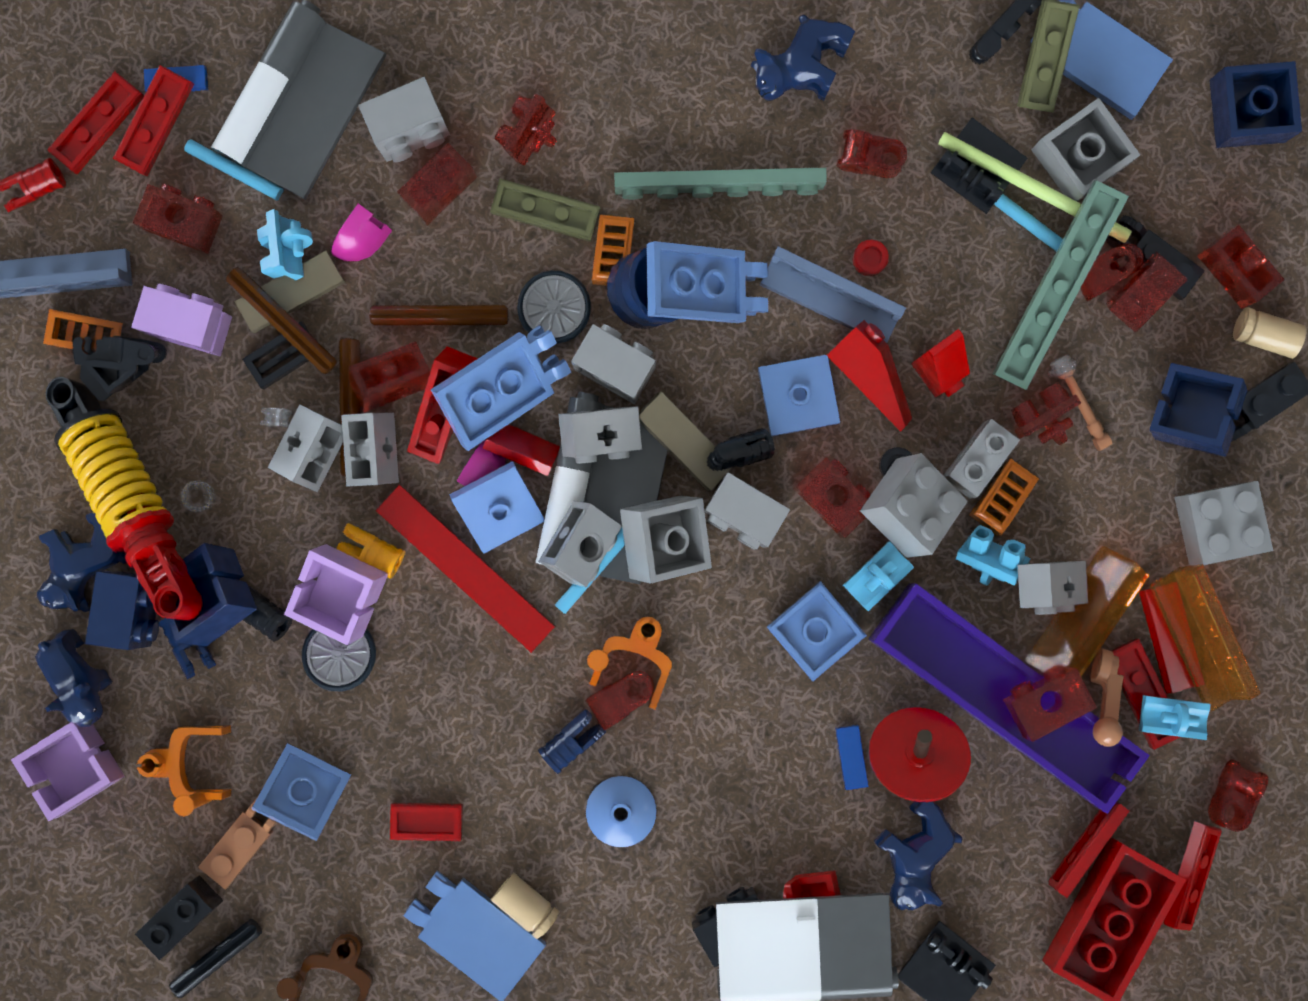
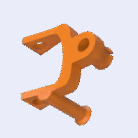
(637, 643)
(172, 766)

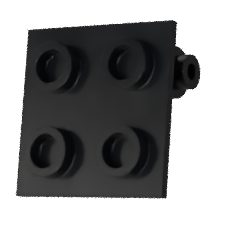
(971, 180)
(946, 967)

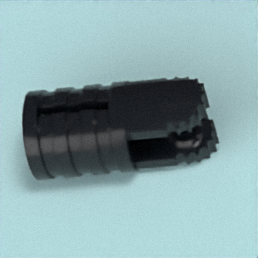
(742, 450)
(268, 617)

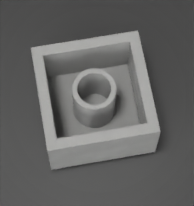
(404, 120)
(1085, 150)
(614, 363)
(914, 506)
(746, 512)
(1223, 523)
(665, 538)

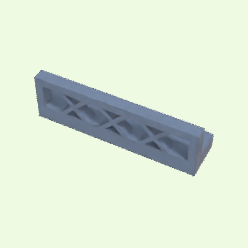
(65, 273)
(829, 293)

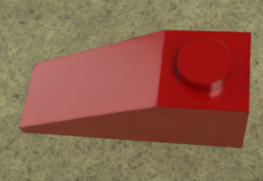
(944, 365)
(870, 366)
(431, 427)

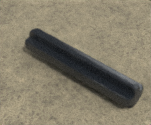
(215, 958)

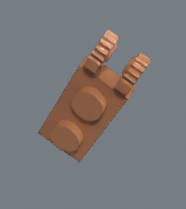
(236, 847)

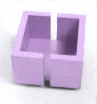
(181, 320)
(339, 598)
(71, 764)

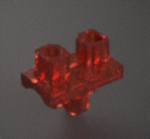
(531, 130)
(1058, 404)

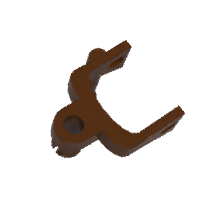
(337, 961)

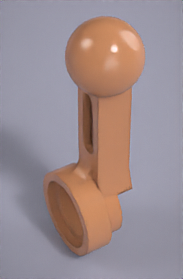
(1104, 671)

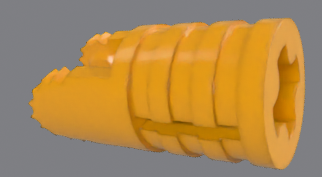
(375, 551)

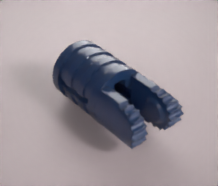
(178, 650)
(564, 745)

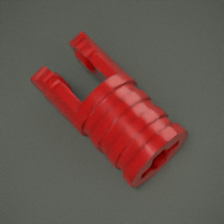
(34, 182)

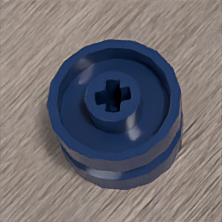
(629, 291)

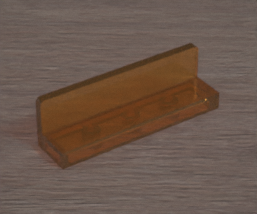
(1078, 635)
(1204, 636)

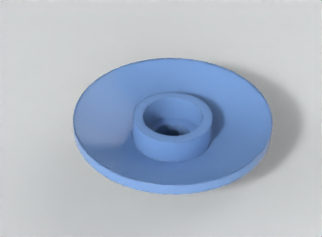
(625, 793)

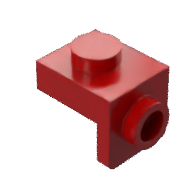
(812, 885)

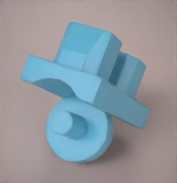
(286, 246)
(991, 558)
(878, 576)
(1174, 717)

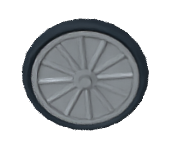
(555, 303)
(338, 665)

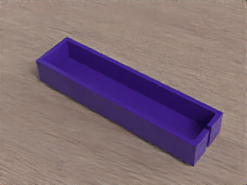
(977, 678)

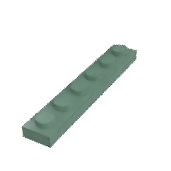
(705, 182)
(1060, 284)

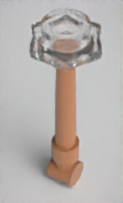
(1064, 368)

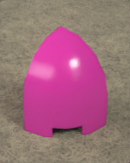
(359, 236)
(480, 464)

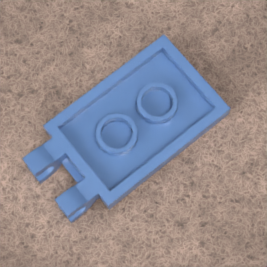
(1112, 61)
(701, 283)
(499, 386)
(475, 935)

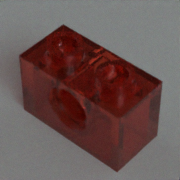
(437, 184)
(158, 210)
(1240, 267)
(1146, 291)
(389, 376)
(814, 491)
(1071, 702)

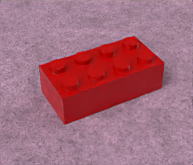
(1113, 921)

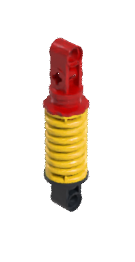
(122, 496)

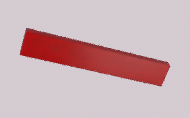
(465, 568)

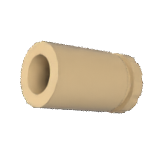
(1269, 332)
(525, 906)

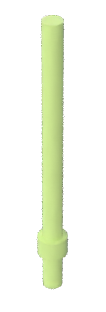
(1022, 180)

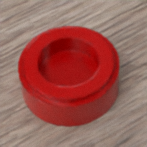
(870, 257)

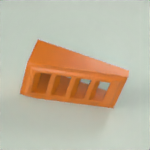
(600, 277)
(53, 327)
(989, 521)

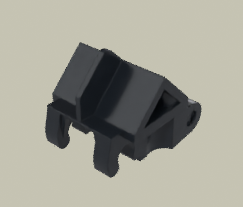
(115, 362)

